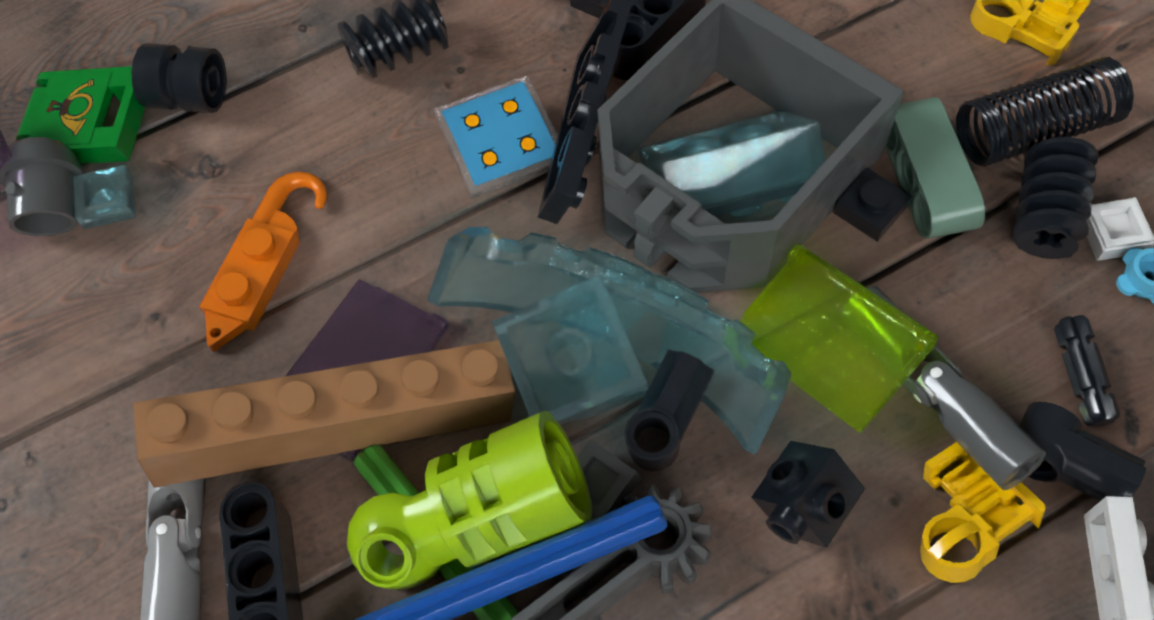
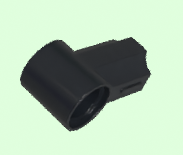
(668, 406)
(1078, 456)

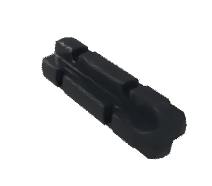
(1086, 371)

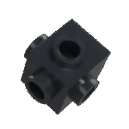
(807, 494)

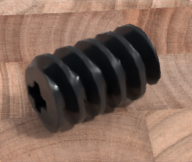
(393, 34)
(1055, 197)

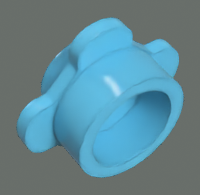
(1133, 281)

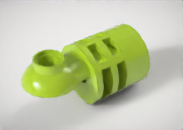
(475, 506)

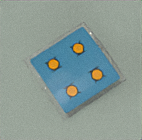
(498, 136)

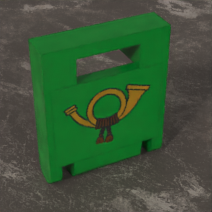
(73, 108)

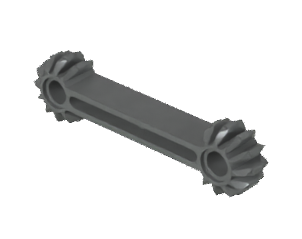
(645, 564)

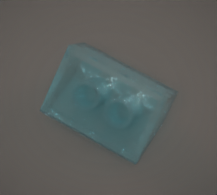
(741, 162)

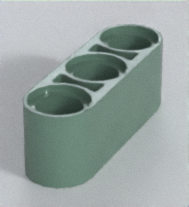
(934, 170)

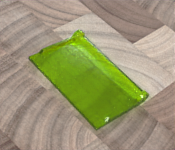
(836, 337)

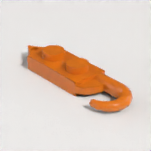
(256, 262)

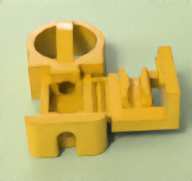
(1039, 28)
(978, 513)

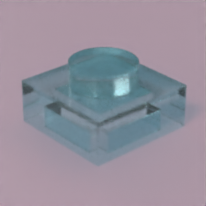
(104, 197)

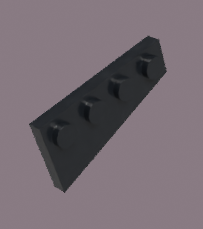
(580, 115)

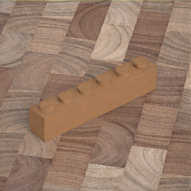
(322, 413)

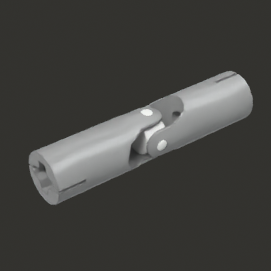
(172, 563)

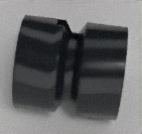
(175, 79)

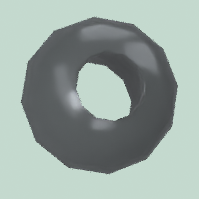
(40, 186)

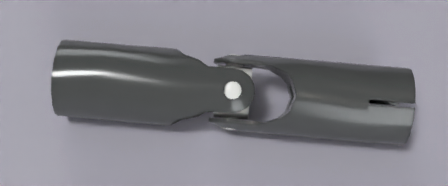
(974, 419)

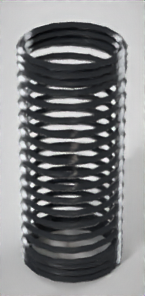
(998, 133)

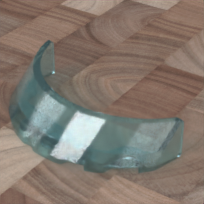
(654, 310)

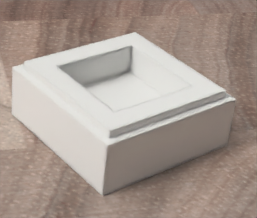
(1118, 228)

